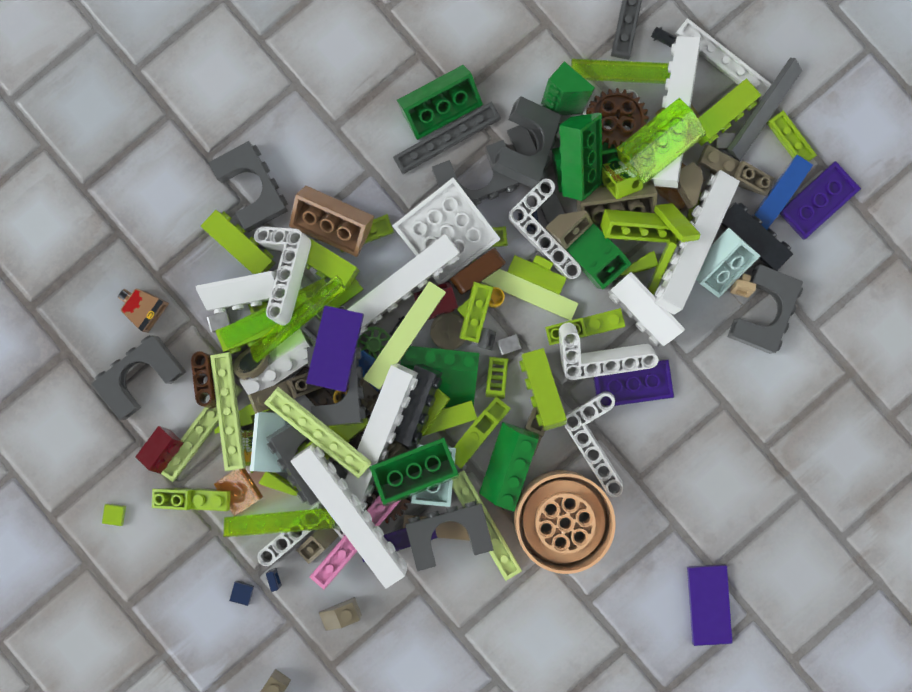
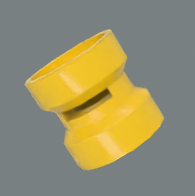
(496, 298)

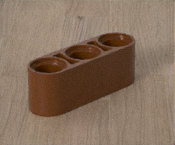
(478, 271)
(199, 373)

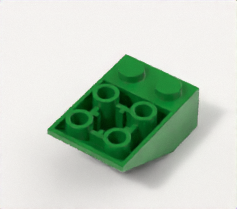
(598, 257)

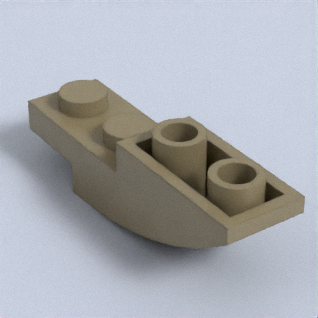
(748, 175)
(293, 387)

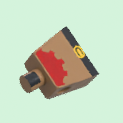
(142, 308)

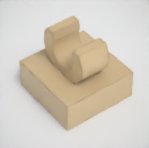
(743, 286)

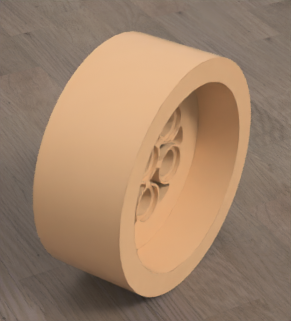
(554, 489)

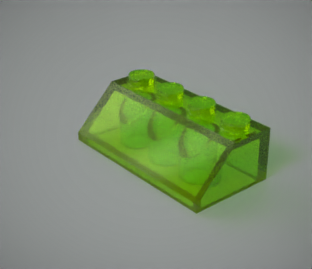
(661, 141)

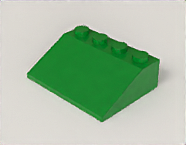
(457, 368)

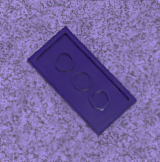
(819, 200)
(335, 348)
(636, 385)
(709, 605)

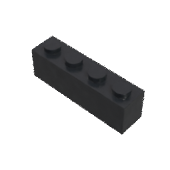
(763, 241)
(422, 399)

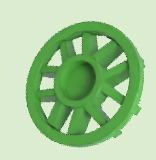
(374, 343)

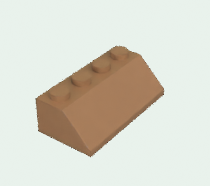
(330, 220)

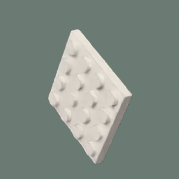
(448, 213)

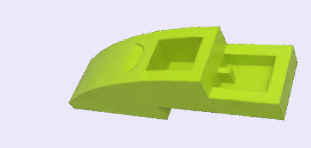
(589, 325)
(479, 431)
(191, 499)

